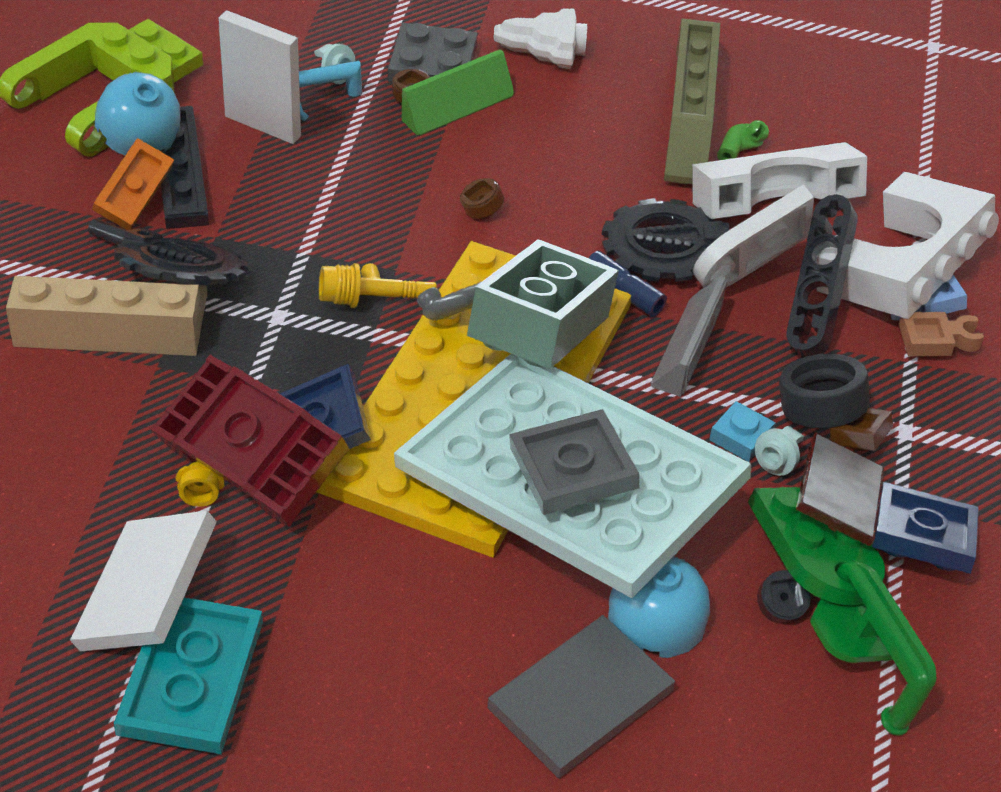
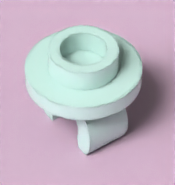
(335, 55)
(778, 450)

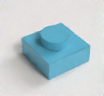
(739, 430)

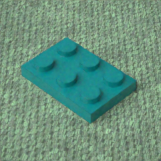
(192, 682)

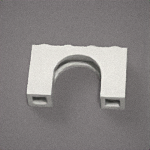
(905, 277)

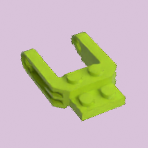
(101, 46)

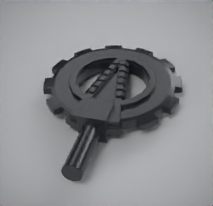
(685, 233)
(171, 257)

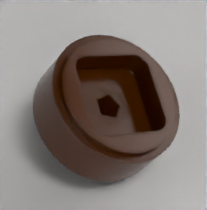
(404, 79)
(482, 198)

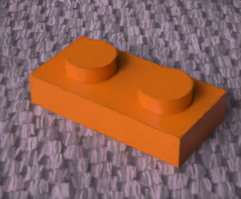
(133, 184)

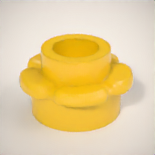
(198, 484)

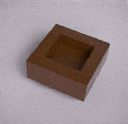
(864, 432)

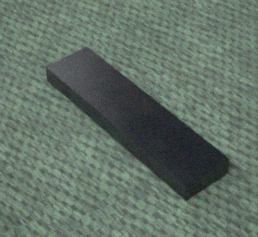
(184, 185)

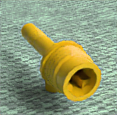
(345, 284)

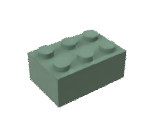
(542, 303)

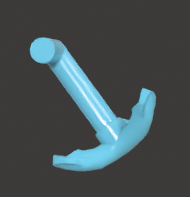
(350, 71)

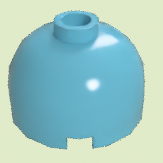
(138, 108)
(666, 612)

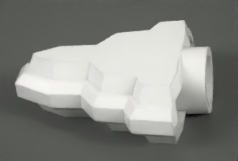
(548, 36)

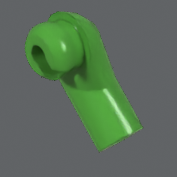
(742, 138)

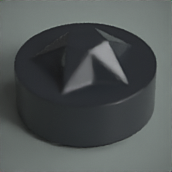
(782, 598)

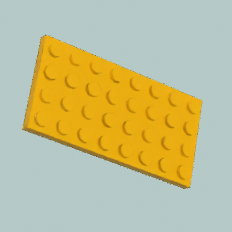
(421, 382)

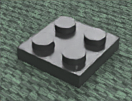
(431, 49)
(574, 461)

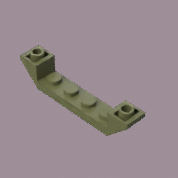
(692, 99)

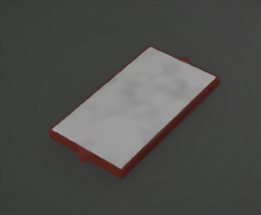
(841, 489)

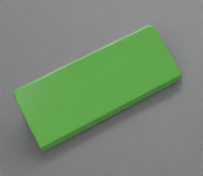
(456, 93)

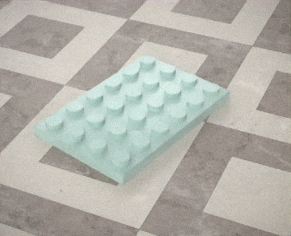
(613, 538)

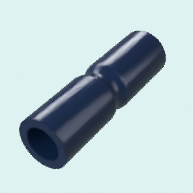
(642, 294)

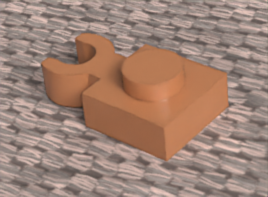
(936, 336)

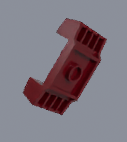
(251, 438)

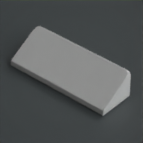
(690, 338)

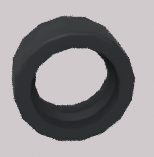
(811, 407)

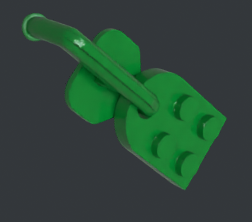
(856, 611)

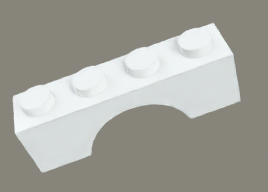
(737, 184)

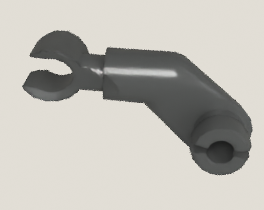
(440, 307)

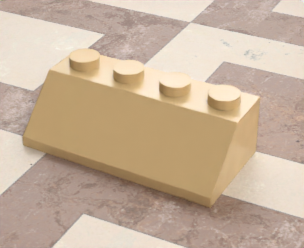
(106, 315)

